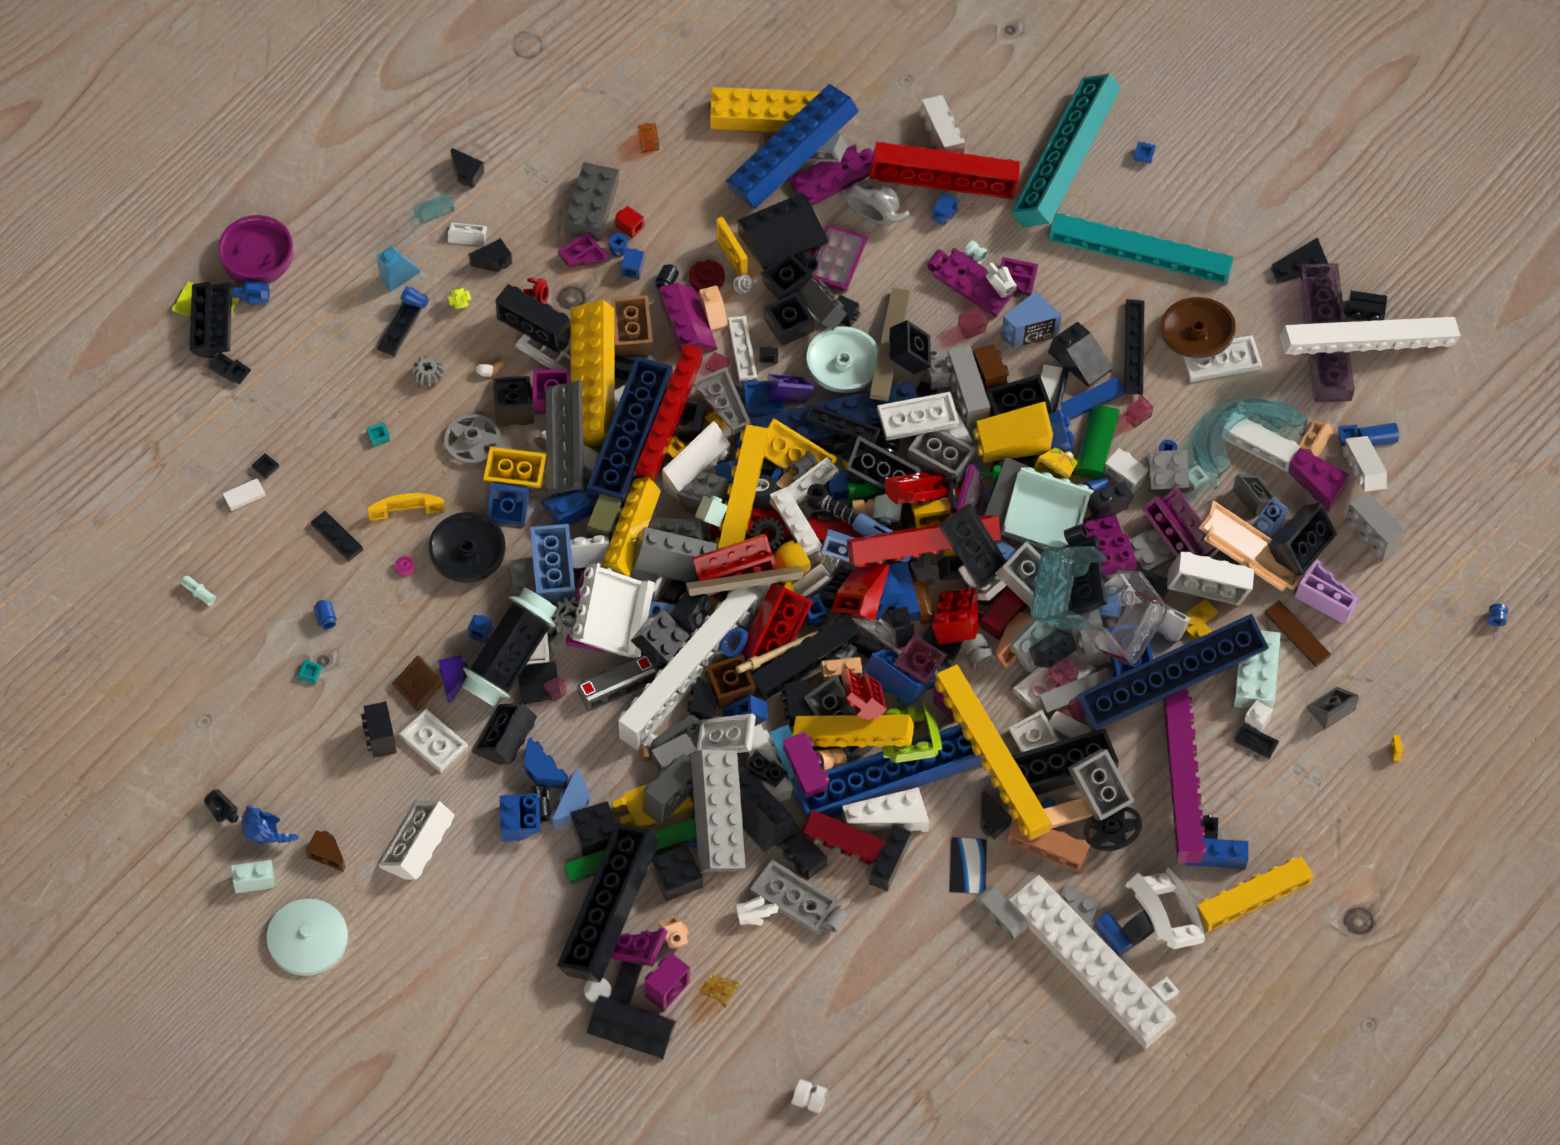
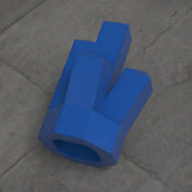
(253, 292)

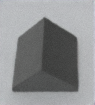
(1252, 493)
(1333, 706)

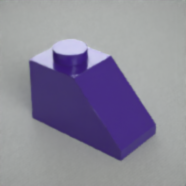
(452, 675)

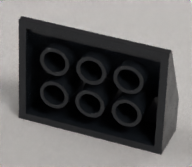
(782, 229)

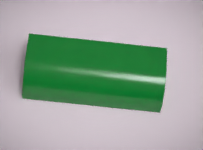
(1096, 442)

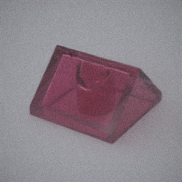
(920, 660)

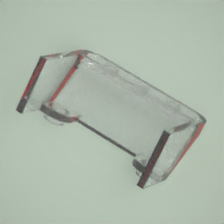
(1137, 624)

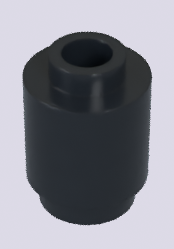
(666, 276)

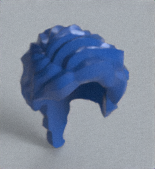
(262, 827)

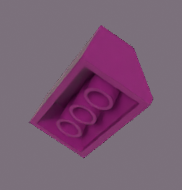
(686, 317)

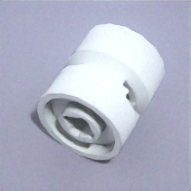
(809, 1096)

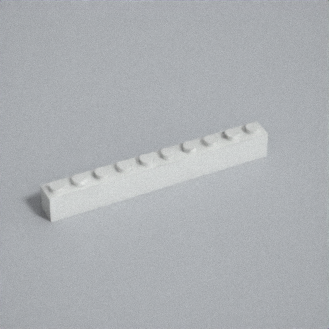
(1369, 335)

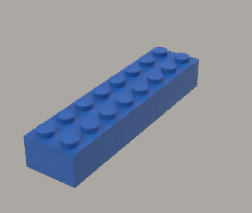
(792, 146)

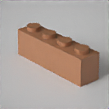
(1052, 846)

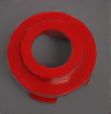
(540, 289)

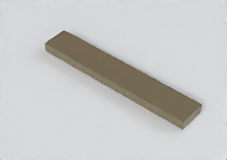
(744, 580)

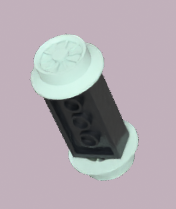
(510, 647)

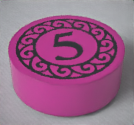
(405, 565)

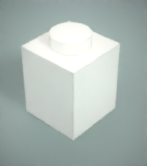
(1258, 716)

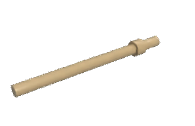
(755, 662)

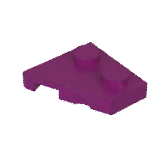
(583, 252)
(1022, 273)

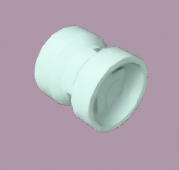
(975, 252)

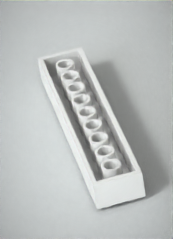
(682, 670)
(1093, 962)

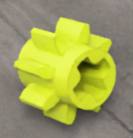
(459, 298)

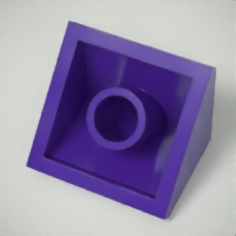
(789, 388)

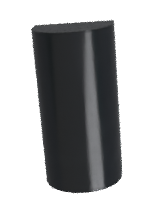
(867, 646)

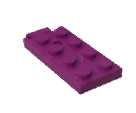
(829, 178)
(972, 284)

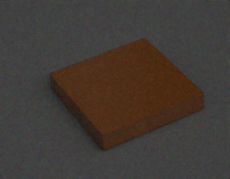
(417, 683)

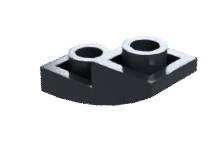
(764, 769)

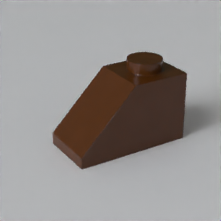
(325, 850)

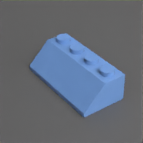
(553, 562)

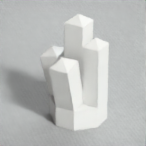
(1000, 280)
(754, 911)

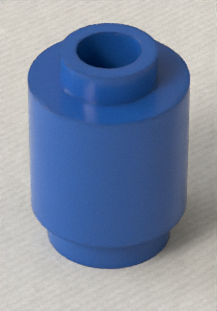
(325, 614)

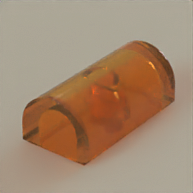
(925, 603)

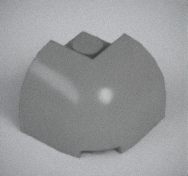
(1086, 650)

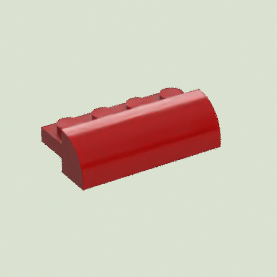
(917, 488)
(736, 559)
(863, 694)

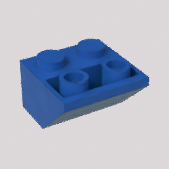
(519, 816)

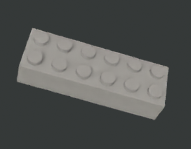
(718, 811)

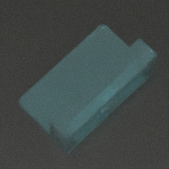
(434, 208)

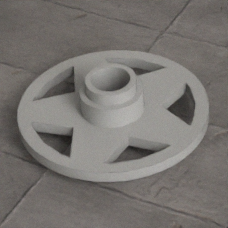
(471, 438)

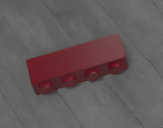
(1001, 612)
(842, 836)

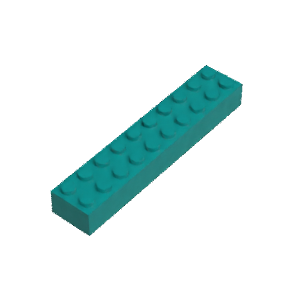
(1066, 150)

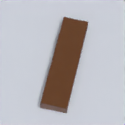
(1297, 633)

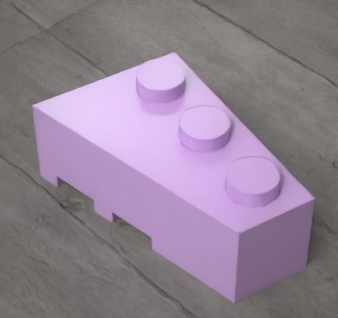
(1326, 594)

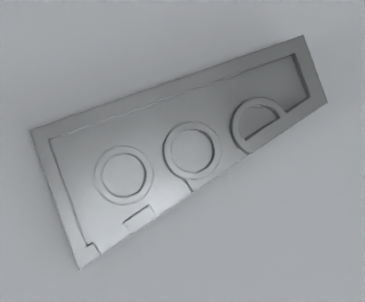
(723, 398)

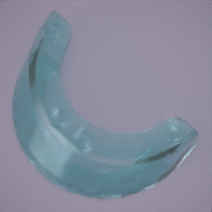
(1214, 426)

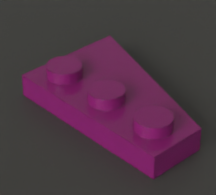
(640, 947)

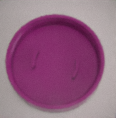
(256, 249)

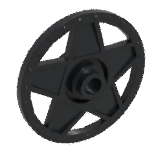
(1113, 830)

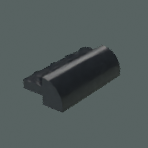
(210, 319)
(631, 1026)

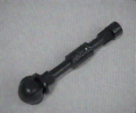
(951, 481)

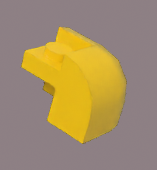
(792, 555)

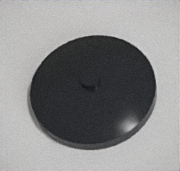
(467, 547)

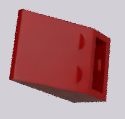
(861, 592)
(956, 616)

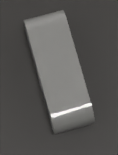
(1002, 912)

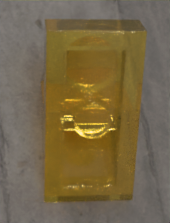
(720, 989)

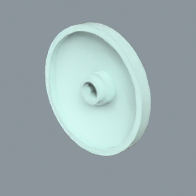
(842, 359)
(307, 937)

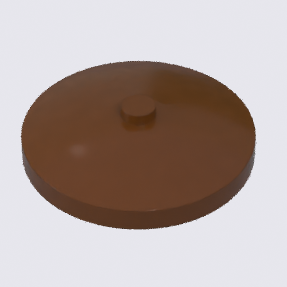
(1198, 327)

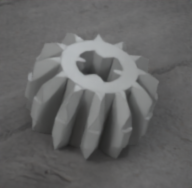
(428, 371)

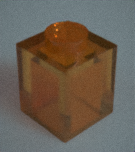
(648, 137)

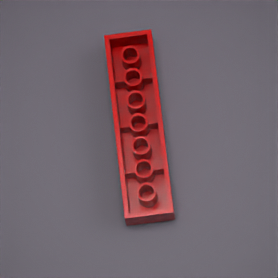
(944, 170)

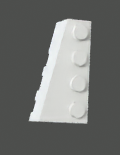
(881, 813)

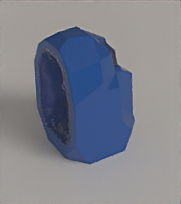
(734, 642)

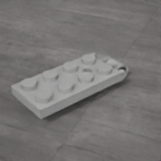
(1029, 636)
(793, 896)

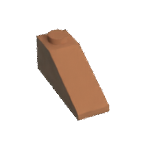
(1004, 652)

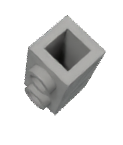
(938, 373)

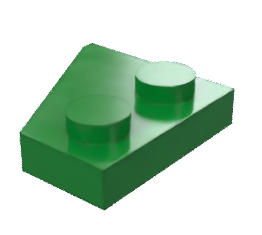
(861, 491)

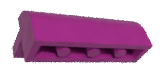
(1178, 524)

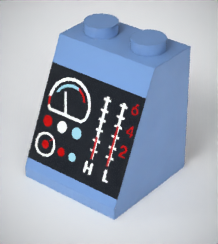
(1030, 322)

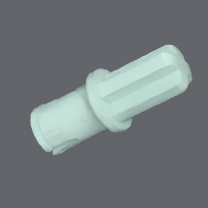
(198, 590)

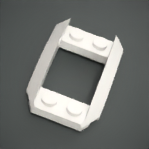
(1147, 893)

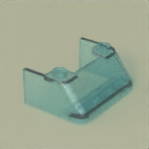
(1055, 582)

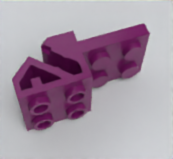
(1112, 544)

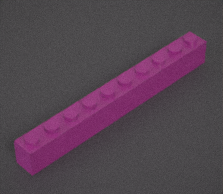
(1183, 778)

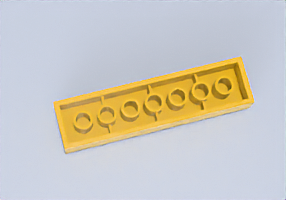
(594, 365)

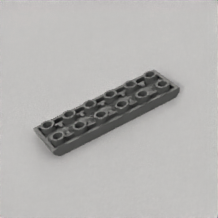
(564, 438)

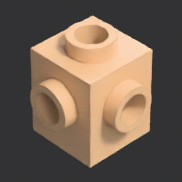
(676, 932)

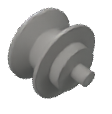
(742, 284)

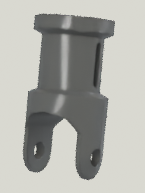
(802, 465)

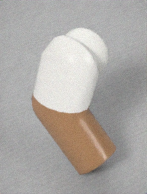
(490, 370)
(645, 747)

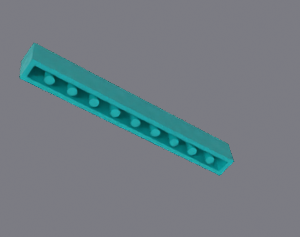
(1141, 248)

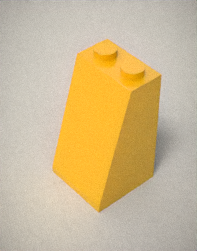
(1014, 434)

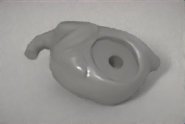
(875, 202)

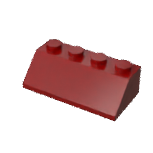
(776, 621)

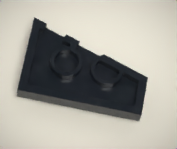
(1289, 266)

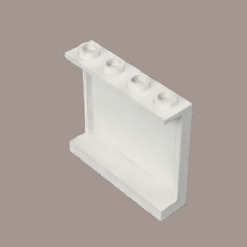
(612, 610)

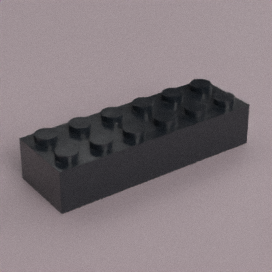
(1048, 765)

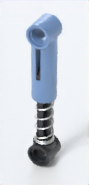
(861, 523)

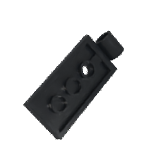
(1088, 590)

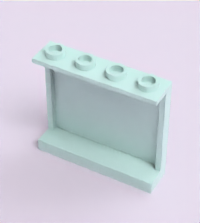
(1043, 508)

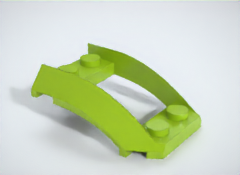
(922, 749)

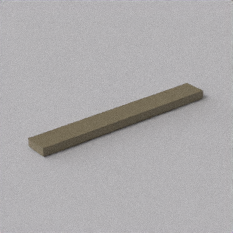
(885, 367)

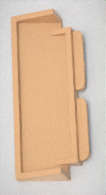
(1245, 546)

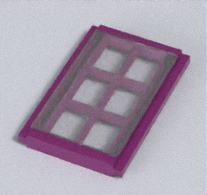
(839, 257)
(971, 490)

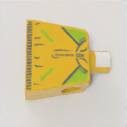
(1057, 463)

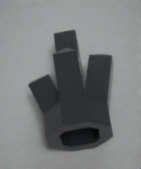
(221, 806)

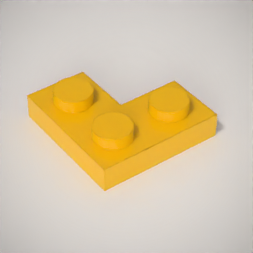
(1200, 615)

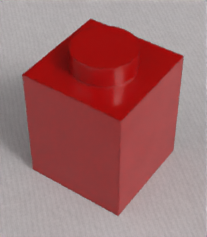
(629, 221)

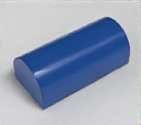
(1381, 434)
(1112, 934)

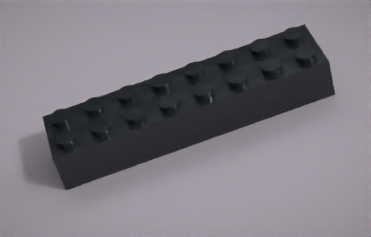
(608, 903)

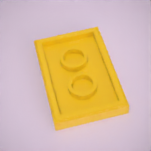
(731, 247)

